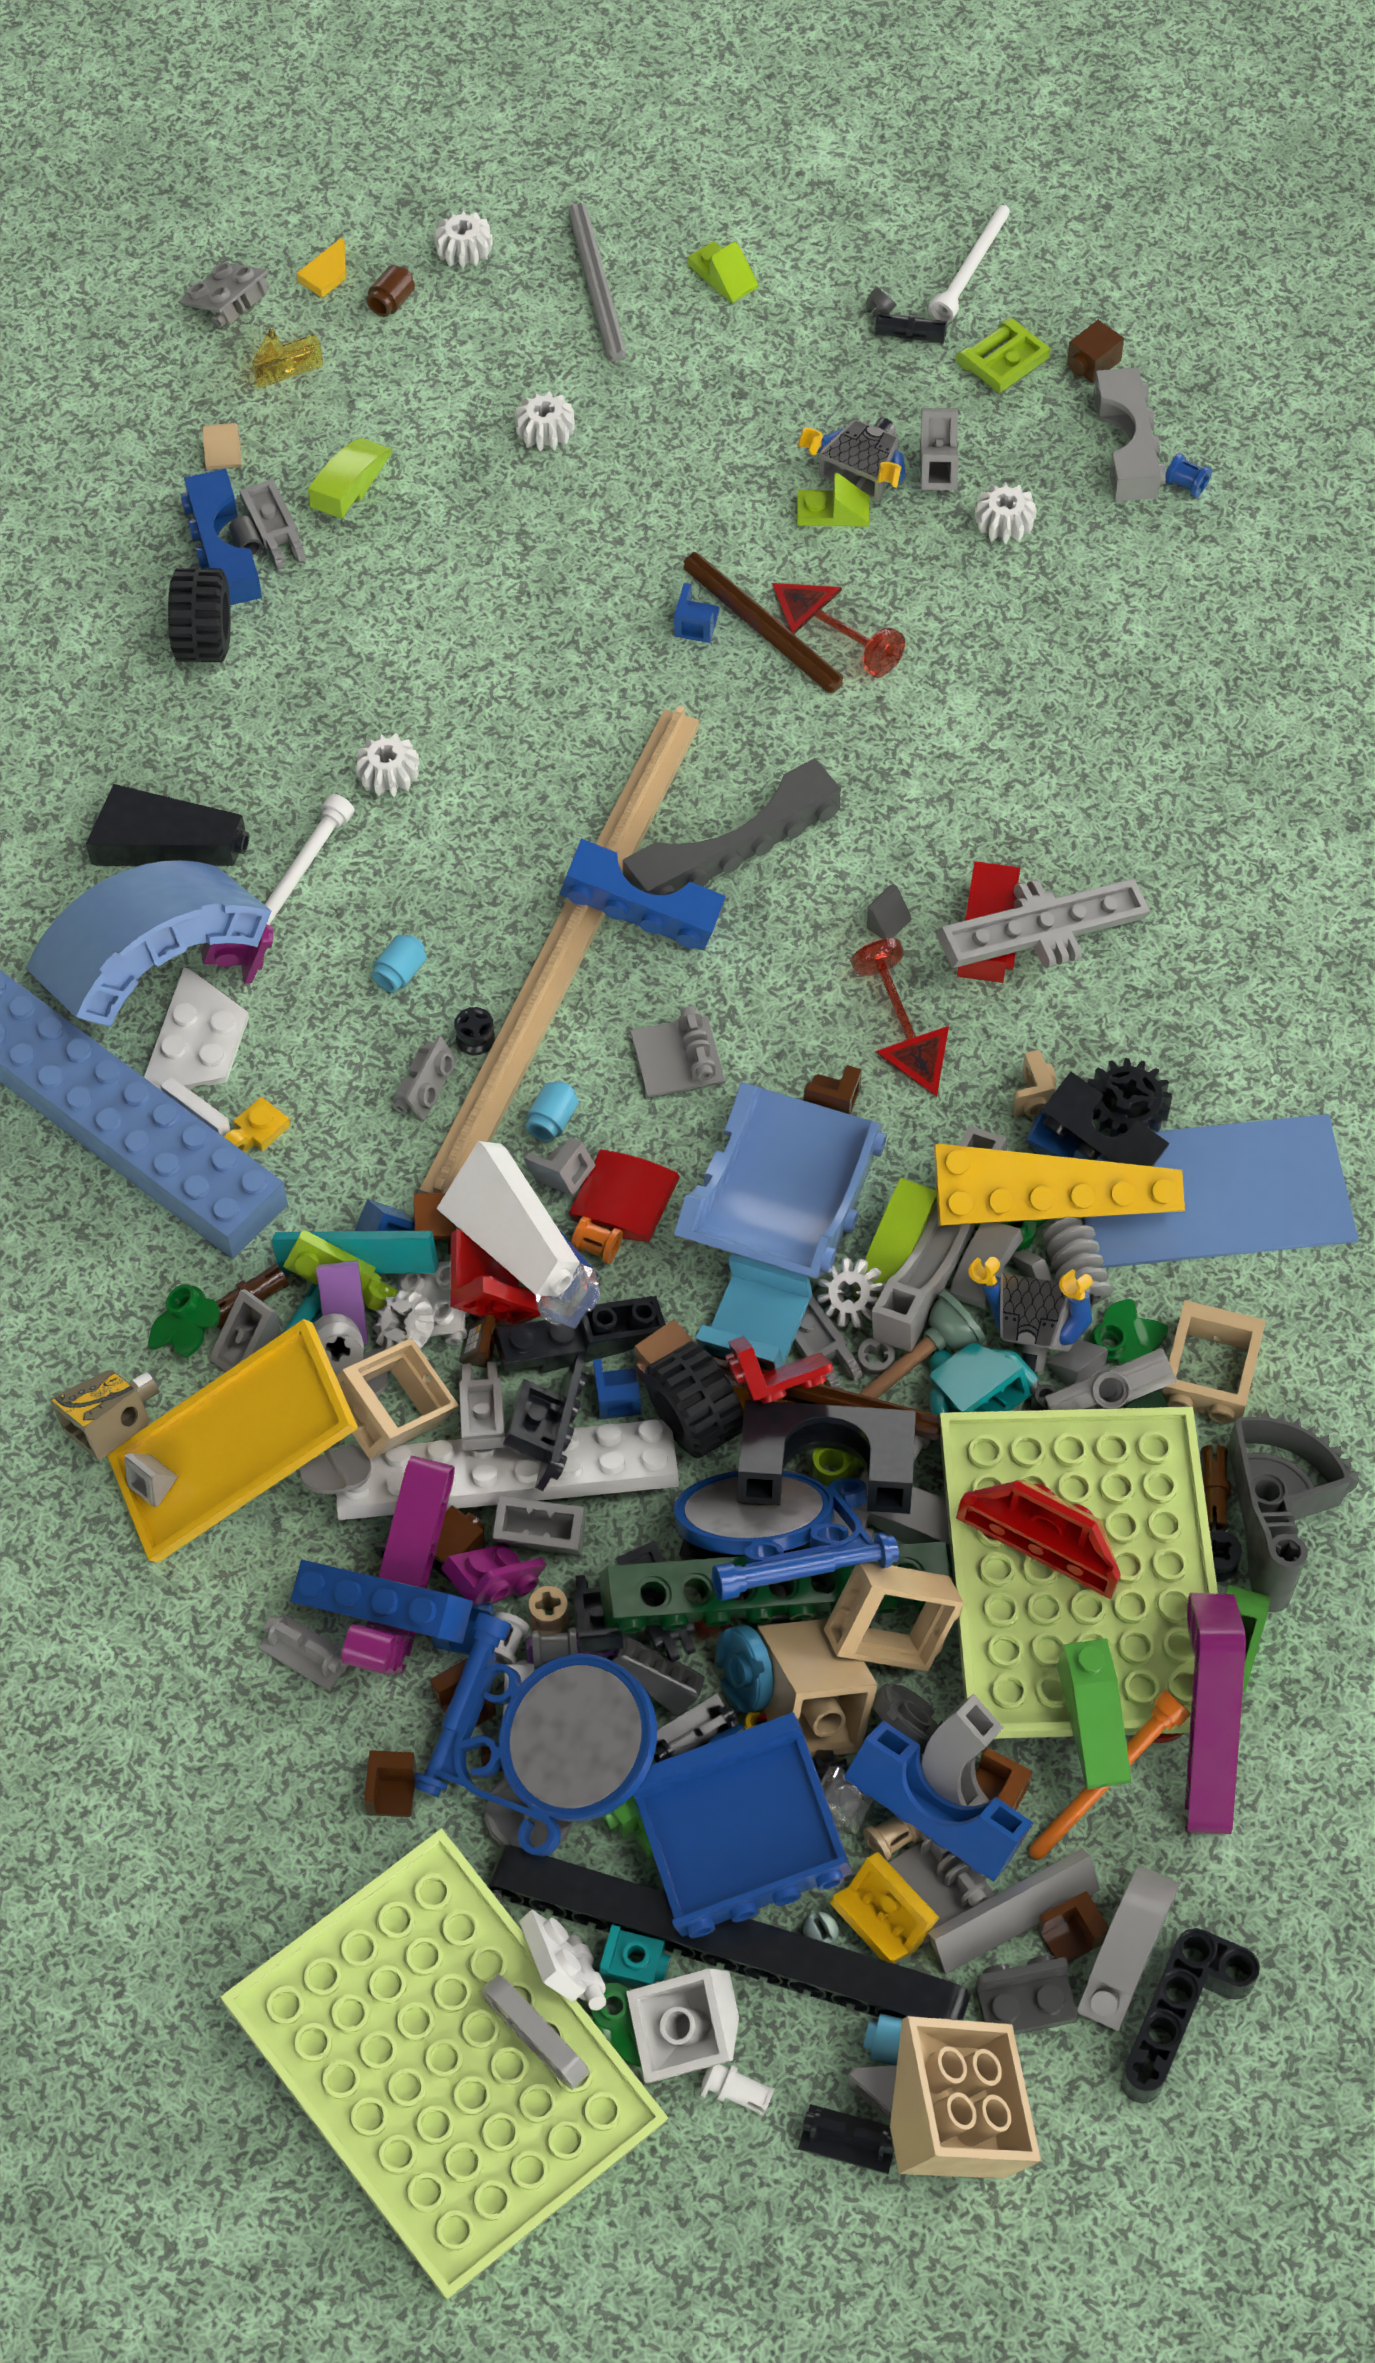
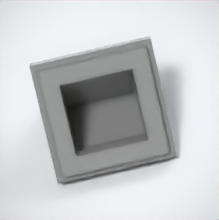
(148, 1477)

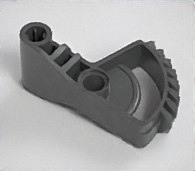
(1272, 1540)

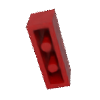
(989, 894)

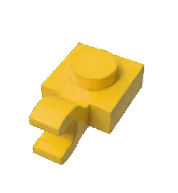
(258, 1126)

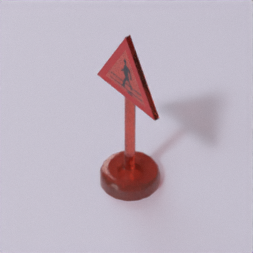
(806, 601)
(918, 1056)

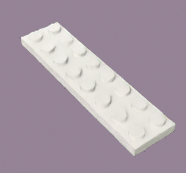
(597, 1463)

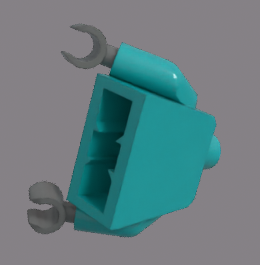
(983, 1381)

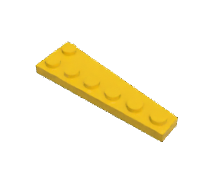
(1019, 1186)

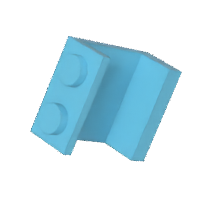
(763, 1307)

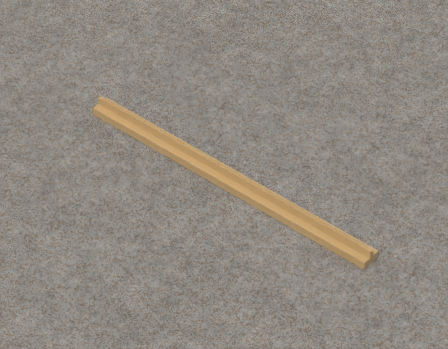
(560, 956)

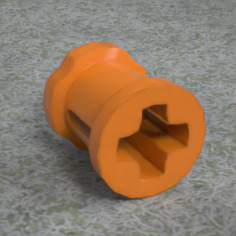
(597, 1240)

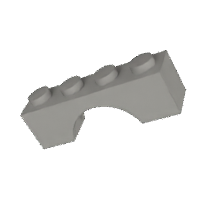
(1135, 467)

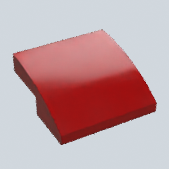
(625, 1194)

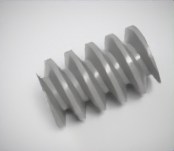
(1072, 1248)
(339, 1325)

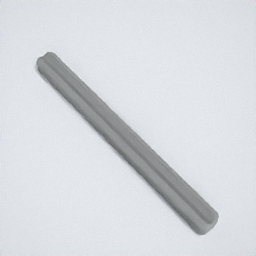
(597, 282)

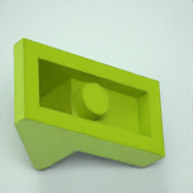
(724, 270)
(837, 507)

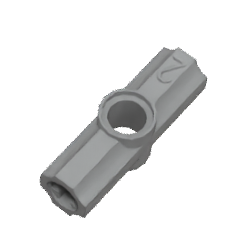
(1136, 1378)

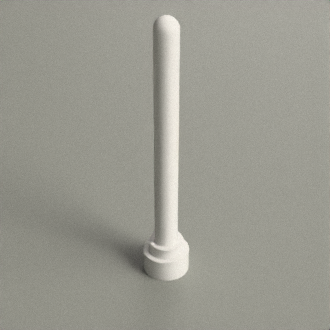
(945, 304)
(335, 812)

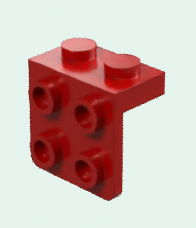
(773, 1383)

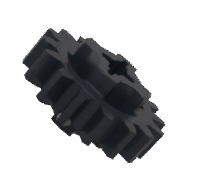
(1130, 1095)

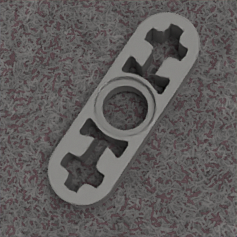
(534, 2031)

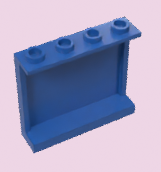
(740, 1826)

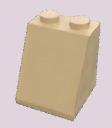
(823, 1690)

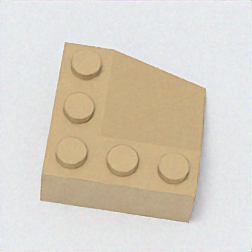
(960, 2101)

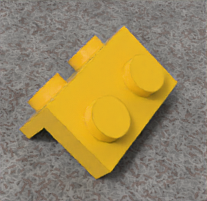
(885, 1910)

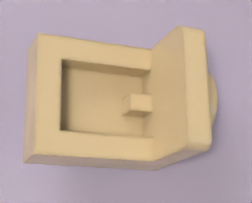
(1040, 1083)

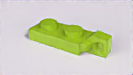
(314, 1251)

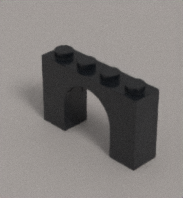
(873, 1435)

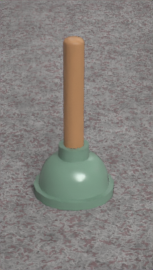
(949, 1327)

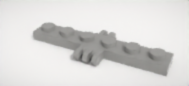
(1043, 923)

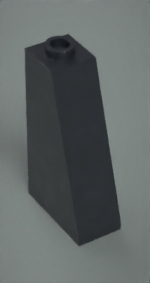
(154, 828)

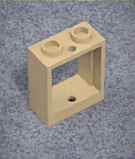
(1221, 1327)
(409, 1365)
(860, 1599)

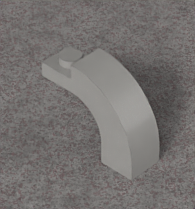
(952, 1752)
(1127, 1947)

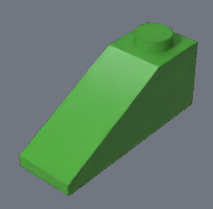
(1095, 1712)

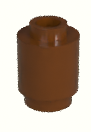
(390, 290)

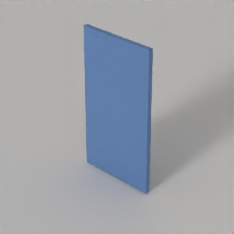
(1243, 1194)

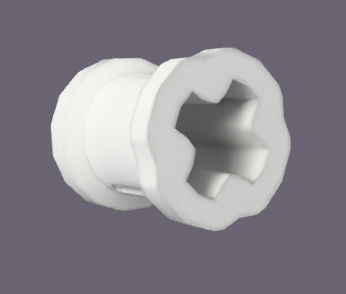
(508, 1648)

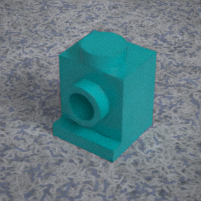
(617, 1968)

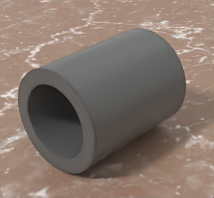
(245, 534)

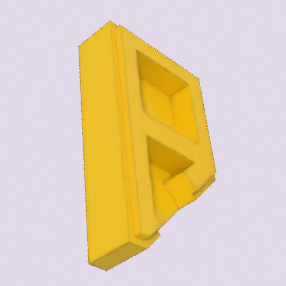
(325, 270)

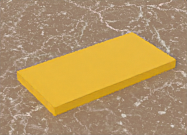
(237, 1438)

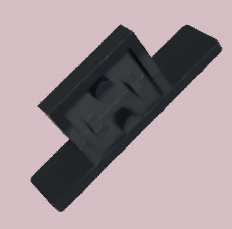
(542, 1421)

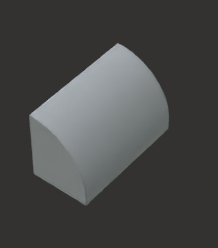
(539, 1525)

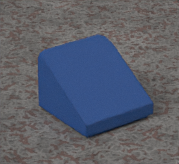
(1047, 1143)

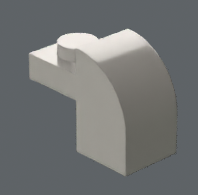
(939, 449)

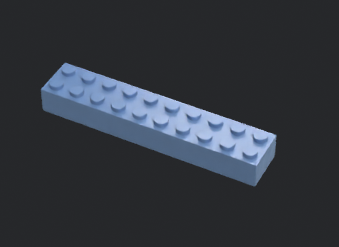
(133, 1124)

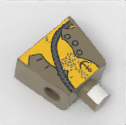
(104, 1411)

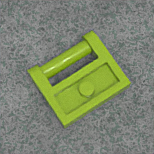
(1008, 362)

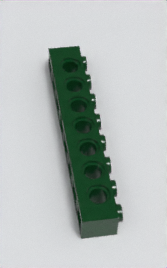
(626, 1611)

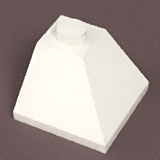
(684, 2023)

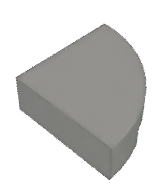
(1031, 1265)

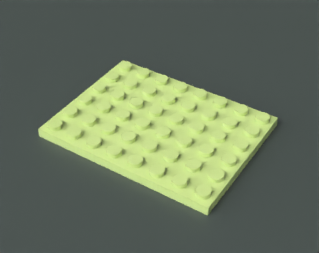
(1148, 1489)
(422, 2081)

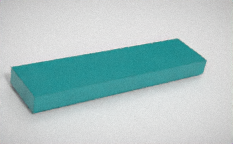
(386, 1250)

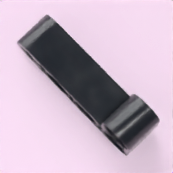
(1175, 2016)

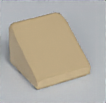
(222, 446)

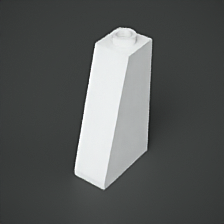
(508, 1221)

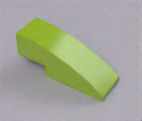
(347, 477)
(899, 1229)

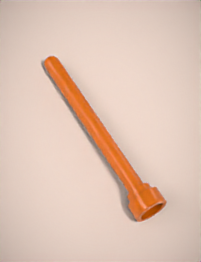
(1166, 1714)

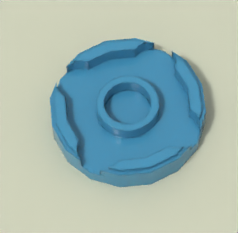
(746, 1669)

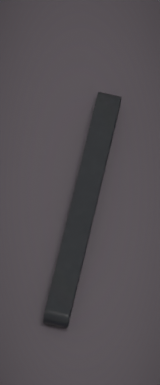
(742, 1946)

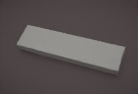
(1011, 1911)

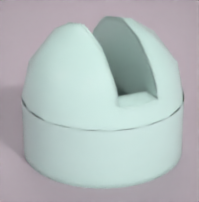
(829, 1923)

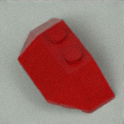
(1046, 1530)

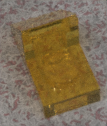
(279, 362)

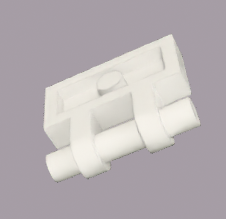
(563, 1960)

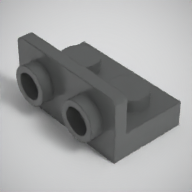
(1027, 1995)

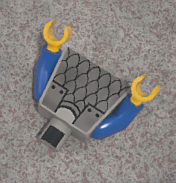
(860, 454)
(1035, 1310)

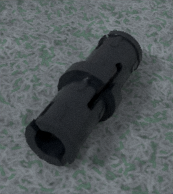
(910, 327)

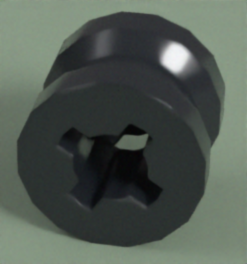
(474, 1021)
(1227, 1563)

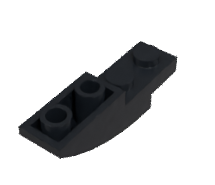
(601, 1333)

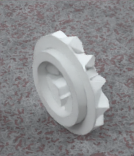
(418, 1321)

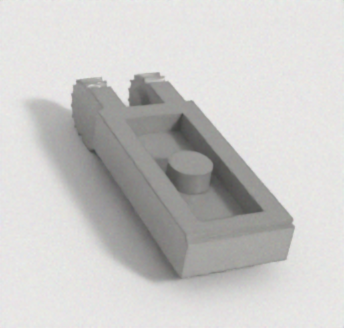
(272, 521)
(820, 1335)
(481, 1409)

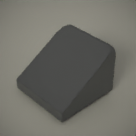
(888, 913)

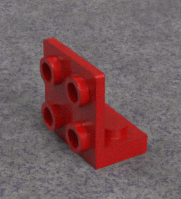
(485, 1286)

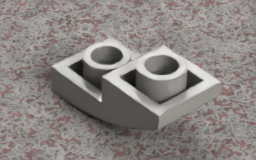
(989, 1241)

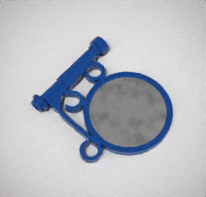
(716, 1522)
(568, 1741)

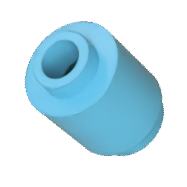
(398, 963)
(551, 1111)
(884, 2039)

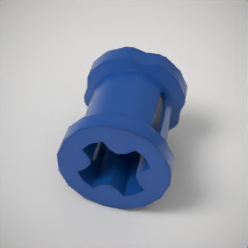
(1188, 475)

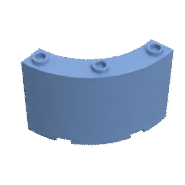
(137, 922)
(783, 1182)

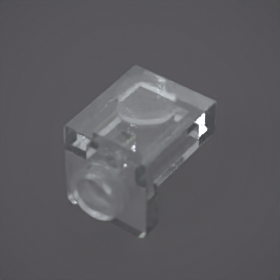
(574, 1301)
(845, 1801)

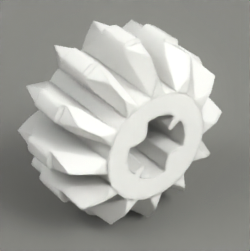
(463, 239)
(544, 421)
(1005, 513)
(387, 764)
(853, 1277)

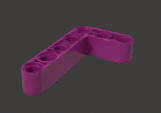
(405, 1560)
(1216, 1708)

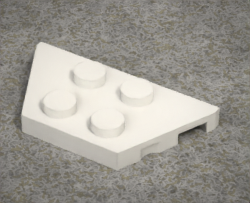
(197, 1035)

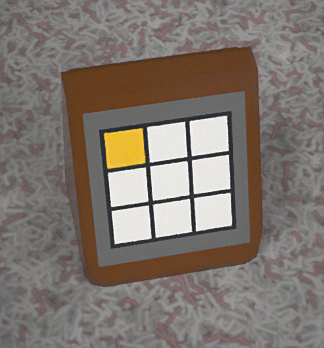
(479, 1343)

